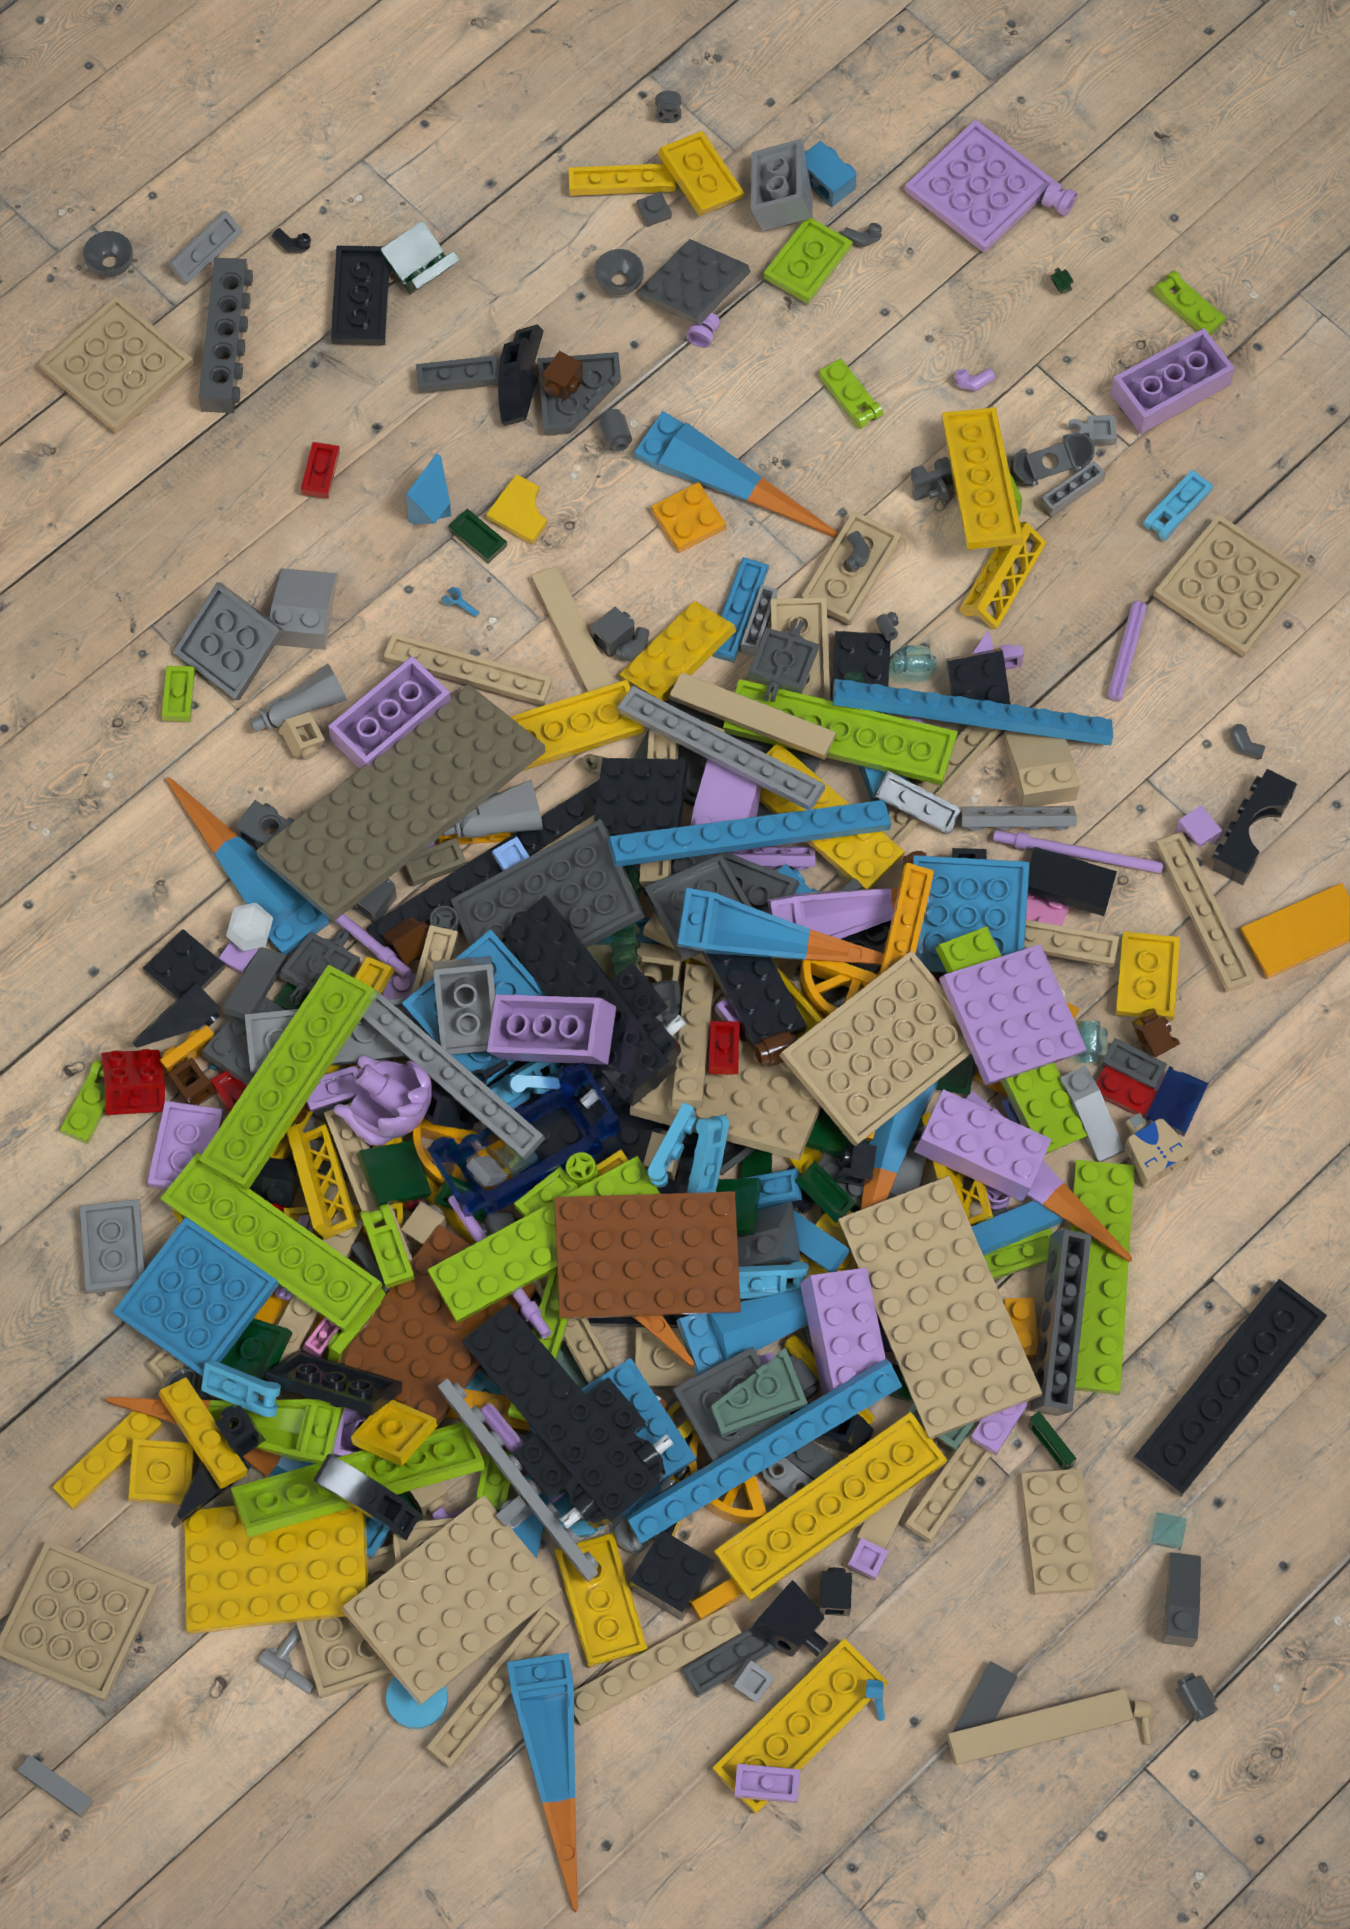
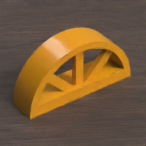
(835, 975)
(434, 1132)
(724, 1508)

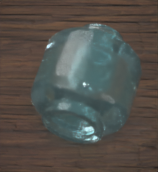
(914, 663)
(1095, 1039)

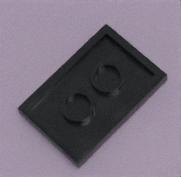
(1070, 881)

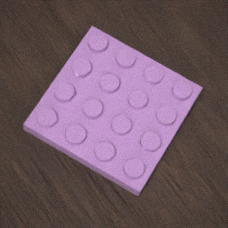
(979, 186)
(1012, 1014)

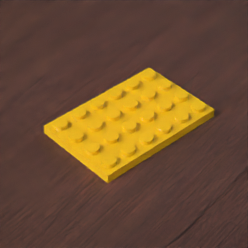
(272, 1576)

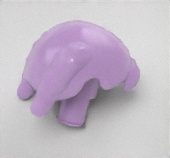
(389, 1101)

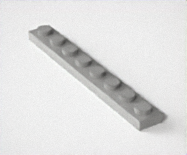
(721, 748)
(453, 1077)
(526, 1489)

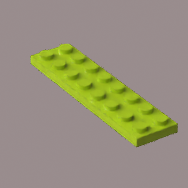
(863, 735)
(288, 1076)
(1034, 1094)
(1109, 1196)
(273, 1243)
(522, 1249)
(297, 1498)

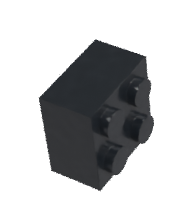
(671, 1575)

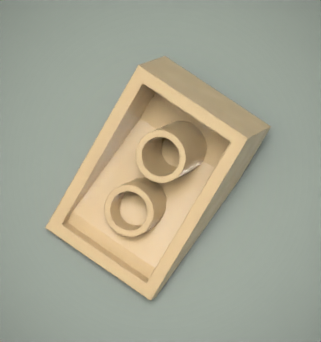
(1041, 769)

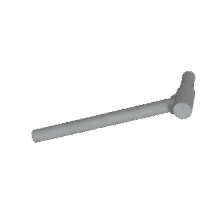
(280, 1664)

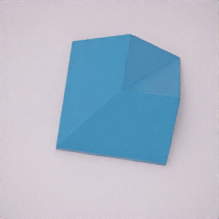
(429, 495)

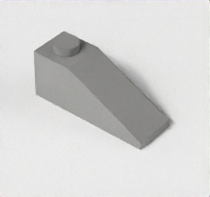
(1093, 1113)

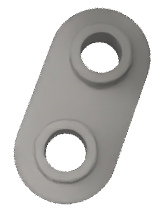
(785, 1483)

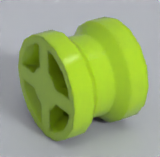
(579, 1164)

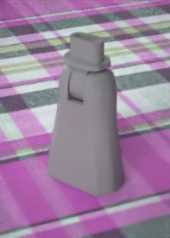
(315, 692)
(506, 811)

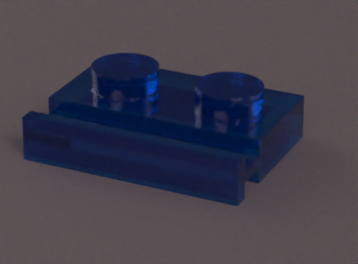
(1177, 1100)

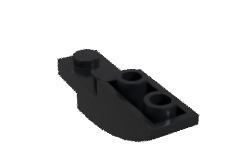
(516, 377)
(367, 1496)

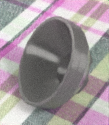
(108, 245)
(619, 263)

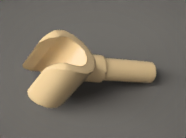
(1143, 1710)

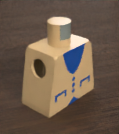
(1155, 1149)

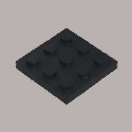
(640, 794)

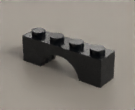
(1269, 799)

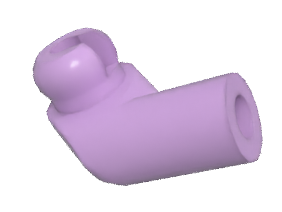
(973, 383)

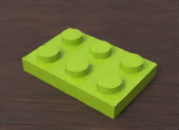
(808, 260)

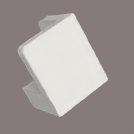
(249, 926)

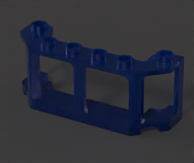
(447, 1150)

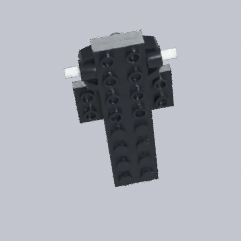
(641, 1045)
(580, 1439)

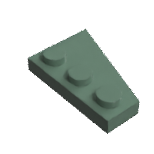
(761, 1397)

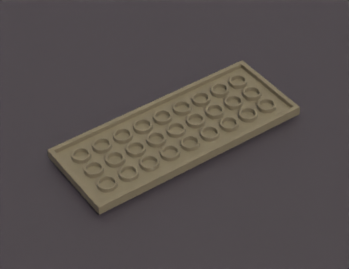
(400, 803)

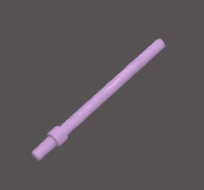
(1022, 841)
(384, 954)
(529, 1309)

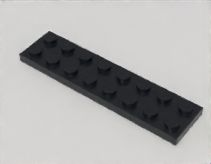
(1229, 1387)

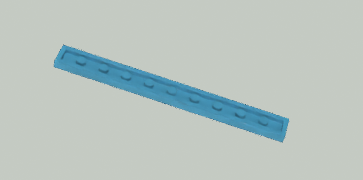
(972, 712)
(749, 833)
(763, 1450)

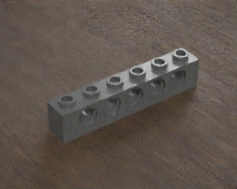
(226, 274)
(262, 817)
(1061, 1321)

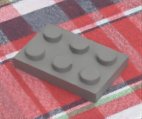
(112, 1245)

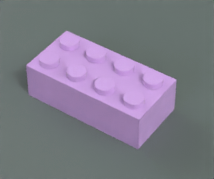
(1172, 381)
(388, 713)
(551, 1029)
(983, 1145)
(842, 1325)

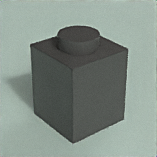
(613, 630)

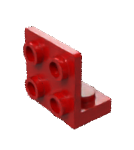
(133, 1082)

